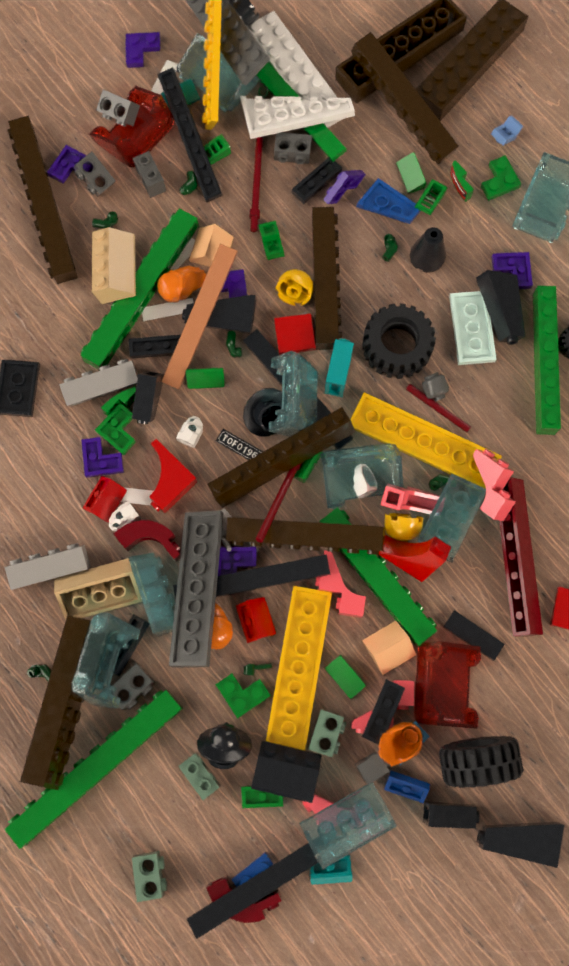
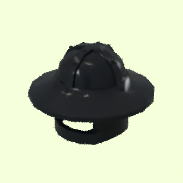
(261, 410)
(224, 745)

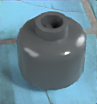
(435, 386)

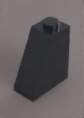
(147, 396)
(450, 815)

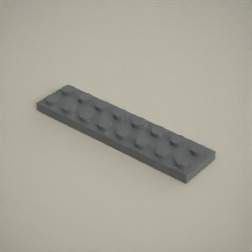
(236, 42)
(196, 590)

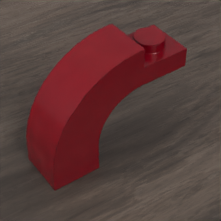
(144, 530)
(252, 913)

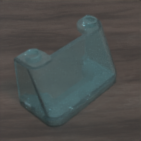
(230, 86)
(298, 394)
(339, 468)
(99, 659)

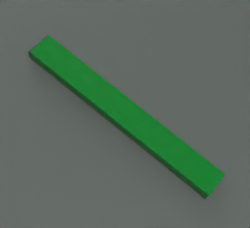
(320, 133)

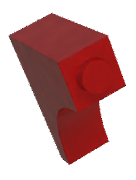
(173, 482)
(416, 558)

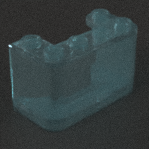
(545, 200)

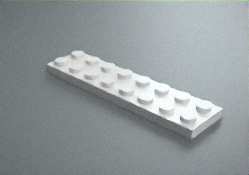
(290, 59)

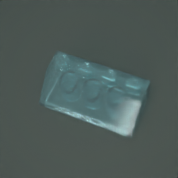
(454, 513)
(154, 592)
(347, 825)

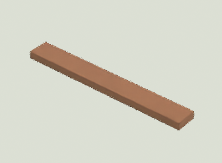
(199, 316)

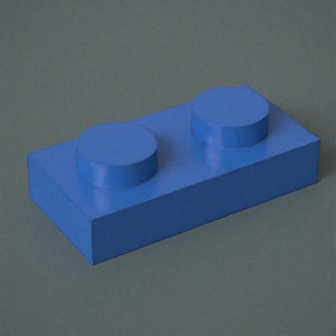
(407, 786)
(252, 869)

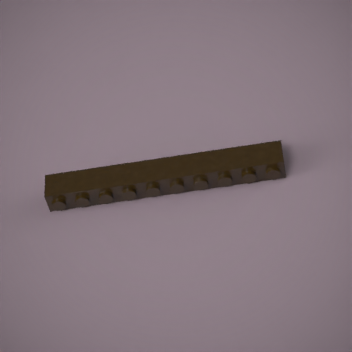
(42, 199)

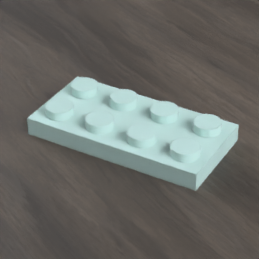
(472, 328)

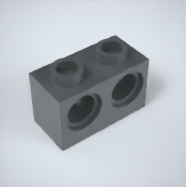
(117, 109)
(293, 143)
(98, 172)
(149, 174)
(127, 682)
(372, 767)

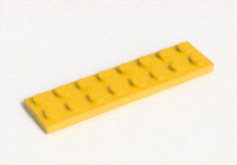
(212, 63)
(418, 438)
(299, 668)

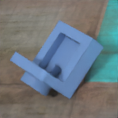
(508, 131)

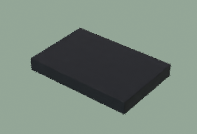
(18, 387)

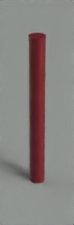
(437, 407)

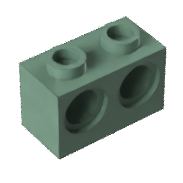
(320, 731)
(199, 776)
(142, 876)

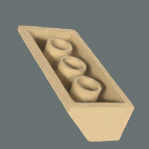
(113, 265)
(97, 590)

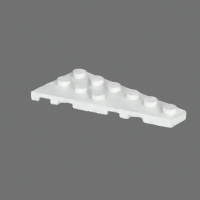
(290, 113)

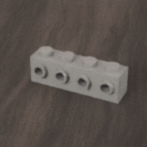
(99, 383)
(47, 567)

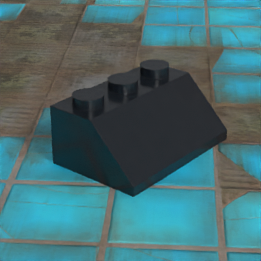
(286, 771)

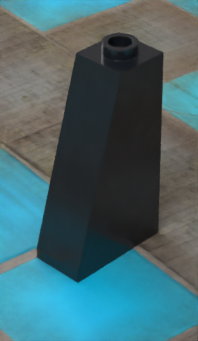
(503, 304)
(230, 314)
(525, 841)

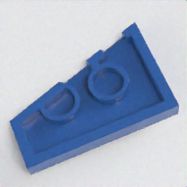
(388, 202)

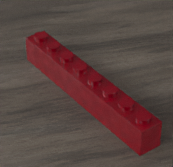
(520, 565)

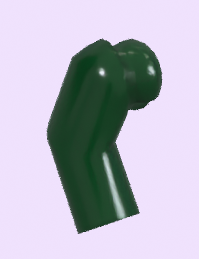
(189, 186)
(110, 221)
(391, 247)
(230, 342)
(438, 481)
(39, 670)

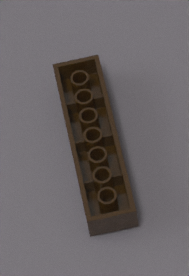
(406, 44)
(472, 57)
(58, 712)

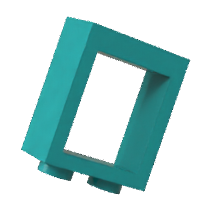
(339, 367)

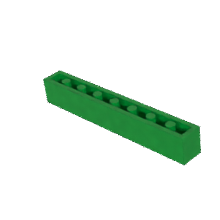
(546, 360)
(387, 588)

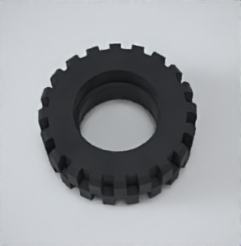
(398, 318)
(481, 761)

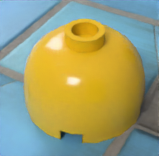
(294, 287)
(403, 526)

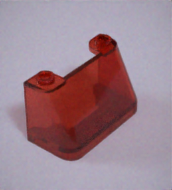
(151, 125)
(444, 684)

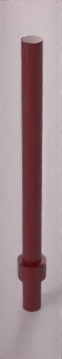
(254, 213)
(277, 502)

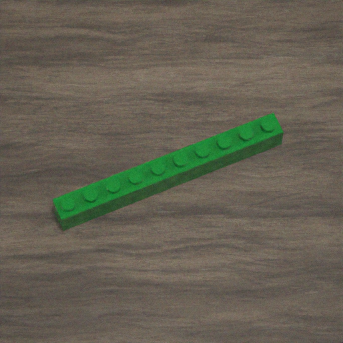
(126, 311)
(93, 769)

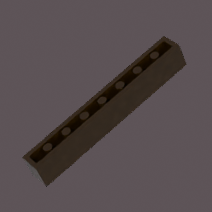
(404, 98)
(325, 278)
(281, 457)
(308, 534)

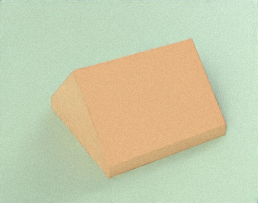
(207, 244)
(389, 647)

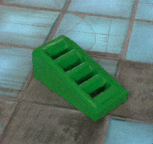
(221, 153)
(437, 188)

